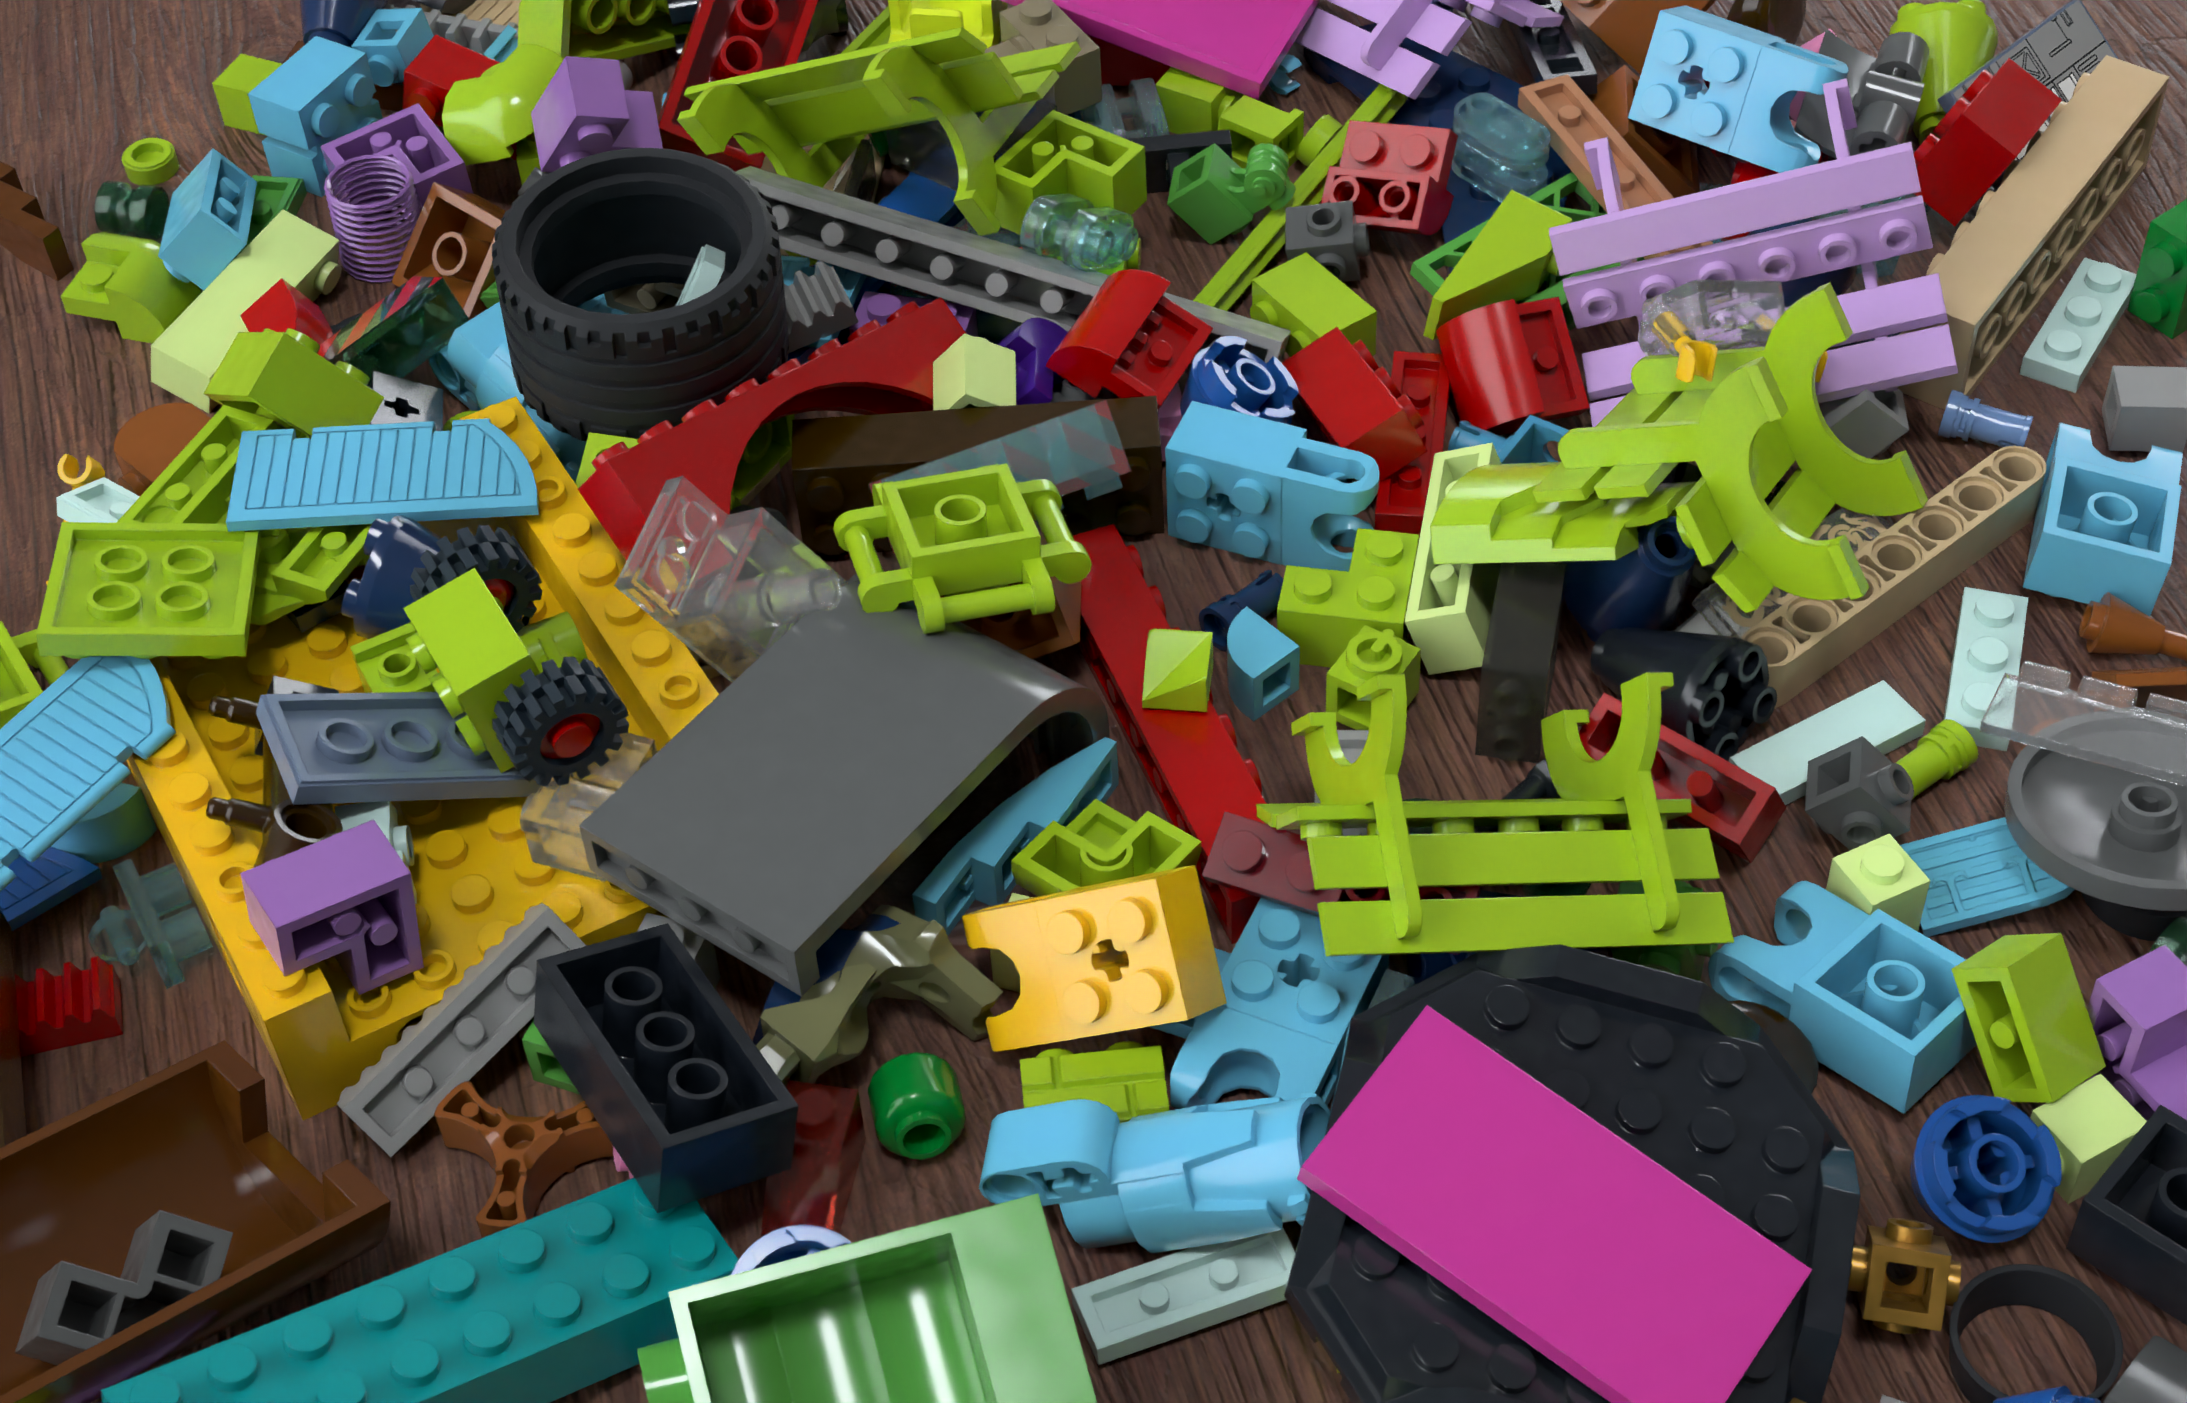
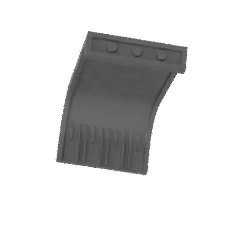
(825, 777)

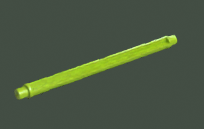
(1270, 233)

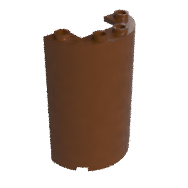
(184, 1146)

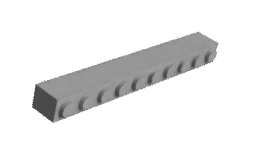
(959, 263)

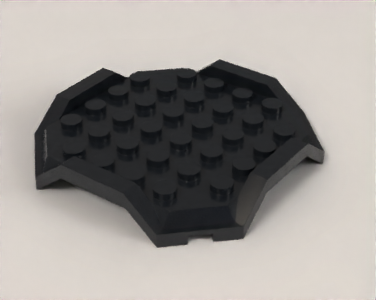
(1661, 1070)

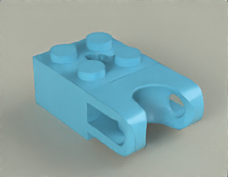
(1748, 92)
(1265, 489)
(2103, 523)
(1859, 989)
(1281, 1014)

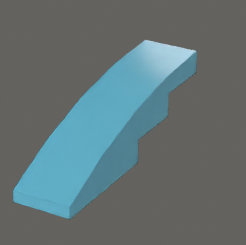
(982, 859)

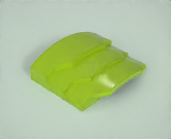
(1497, 519)
(294, 563)

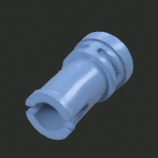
(1981, 422)

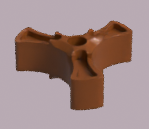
(521, 1149)

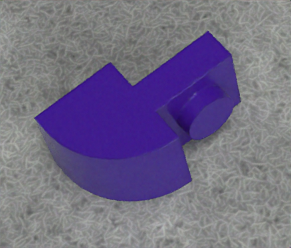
(1033, 346)

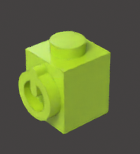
(1365, 657)

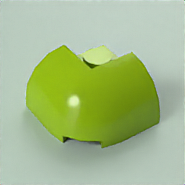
(495, 110)
(129, 286)
(1101, 848)

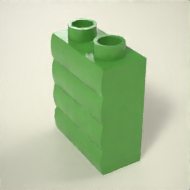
(901, 1317)

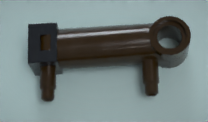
(283, 824)

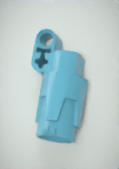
(480, 374)
(1161, 1175)

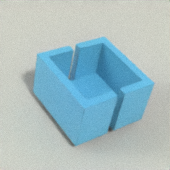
(311, 102)

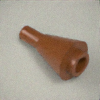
(2122, 629)

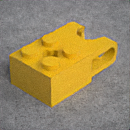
(1102, 958)

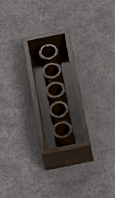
(842, 455)

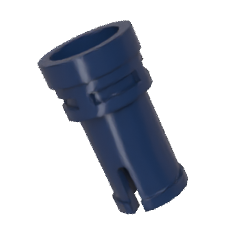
(1259, 595)

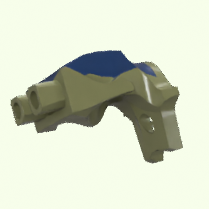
(882, 957)

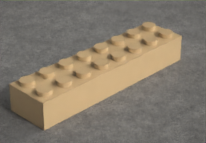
(2041, 217)

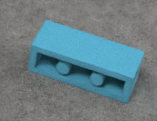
(207, 220)

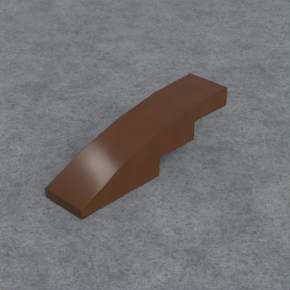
(26, 231)

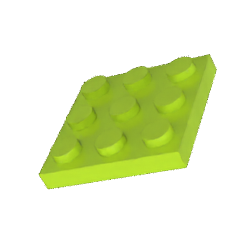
(149, 591)

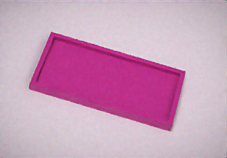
(1215, 40)
(1552, 1222)

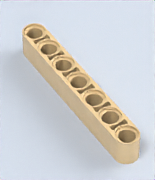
(1903, 569)

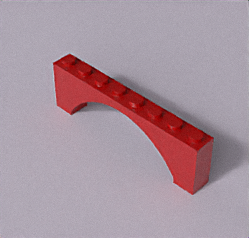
(872, 374)

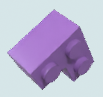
(591, 114)
(411, 139)
(340, 901)
(2143, 1031)

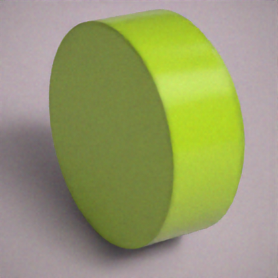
(1317, 139)
(150, 161)

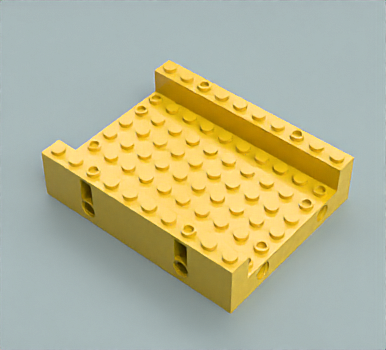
(468, 853)

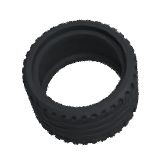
(625, 224)

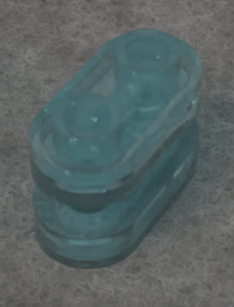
(1141, 105)
(1499, 147)
(1078, 232)

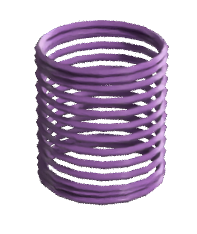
(378, 228)

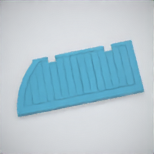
(378, 473)
(71, 747)

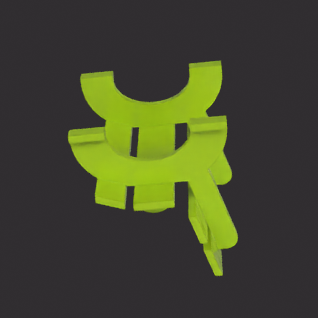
(879, 89)
(1744, 439)
(1591, 794)

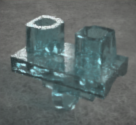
(124, 933)

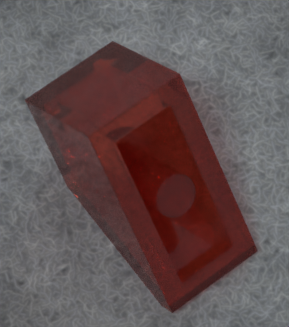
(823, 1161)

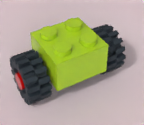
(468, 628)

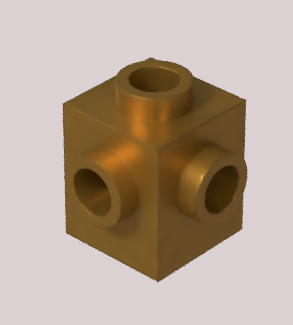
(1911, 1301)

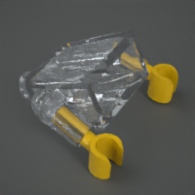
(1711, 317)

